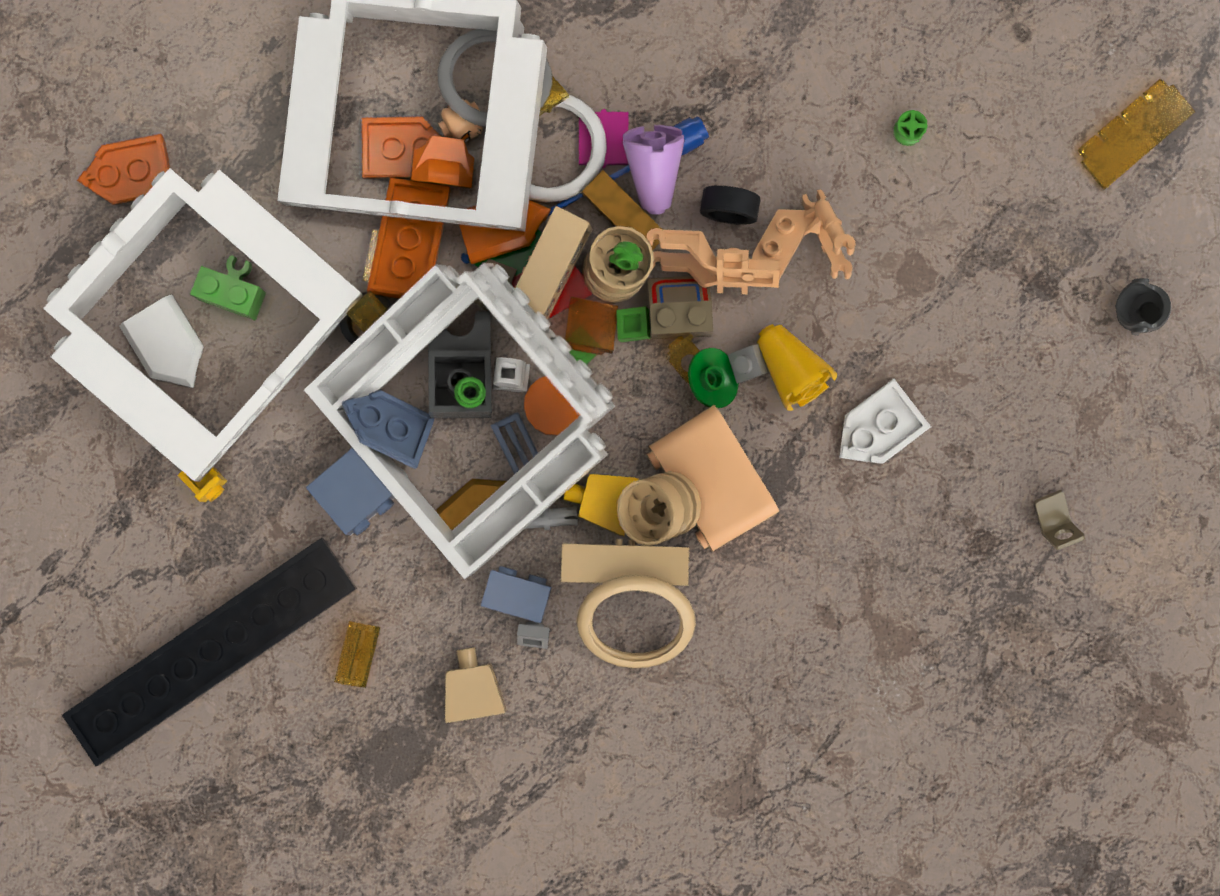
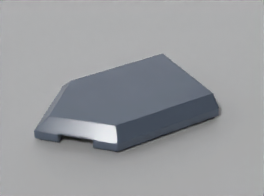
(390, 426)

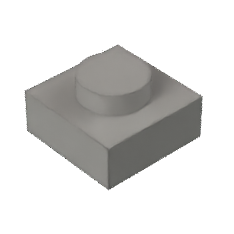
(747, 363)
(533, 635)

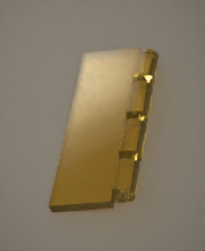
(1132, 140)

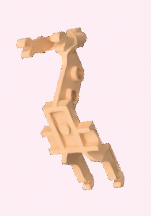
(769, 258)

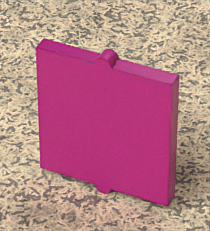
(614, 125)

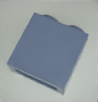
(351, 493)

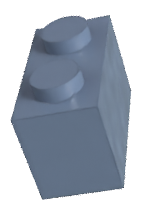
(516, 595)

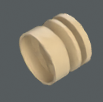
(602, 279)
(658, 508)

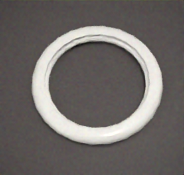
(594, 165)

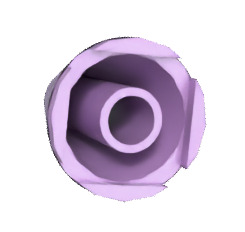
(654, 164)

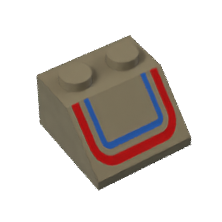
(679, 308)

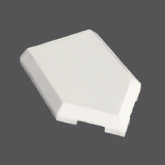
(165, 342)
(881, 425)

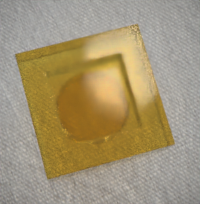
(366, 311)

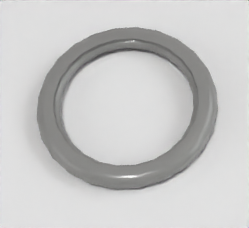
(445, 75)

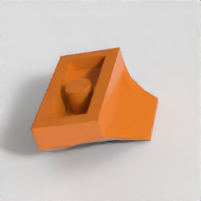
(443, 162)

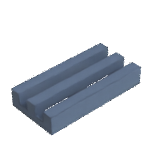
(506, 422)

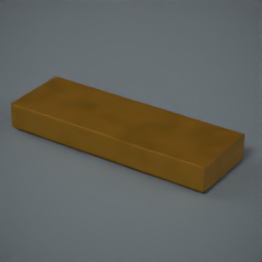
(618, 205)

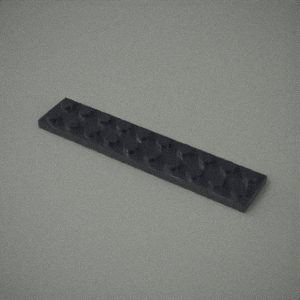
(209, 652)

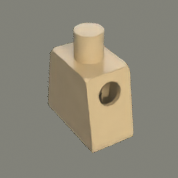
(472, 689)

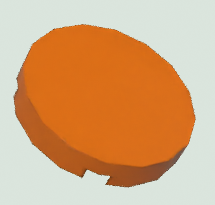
(548, 408)

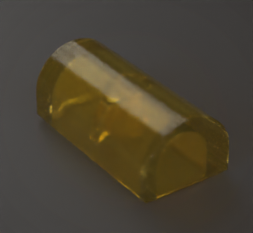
(357, 654)

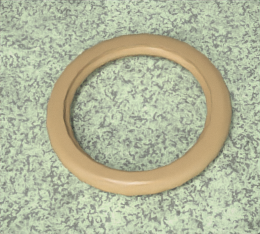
(635, 583)

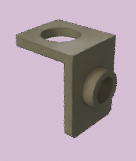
(1055, 520)

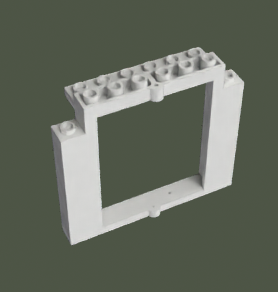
(509, 124)
(401, 336)
(126, 387)

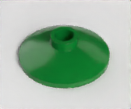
(712, 378)

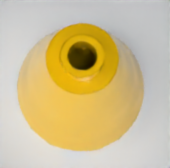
(793, 366)

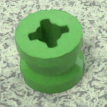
(912, 121)

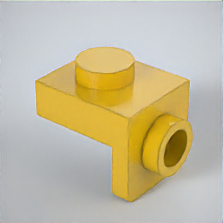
(208, 488)

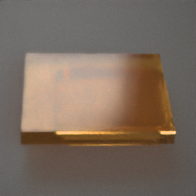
(591, 326)

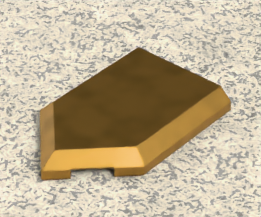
(467, 500)

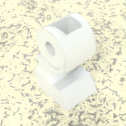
(511, 375)

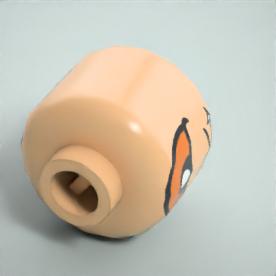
(456, 126)

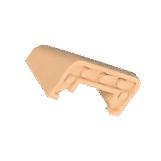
(725, 479)

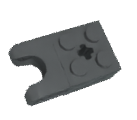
(457, 358)

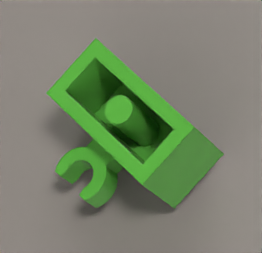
(229, 290)

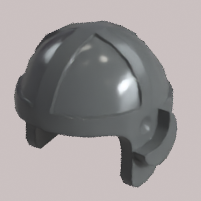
(1142, 307)

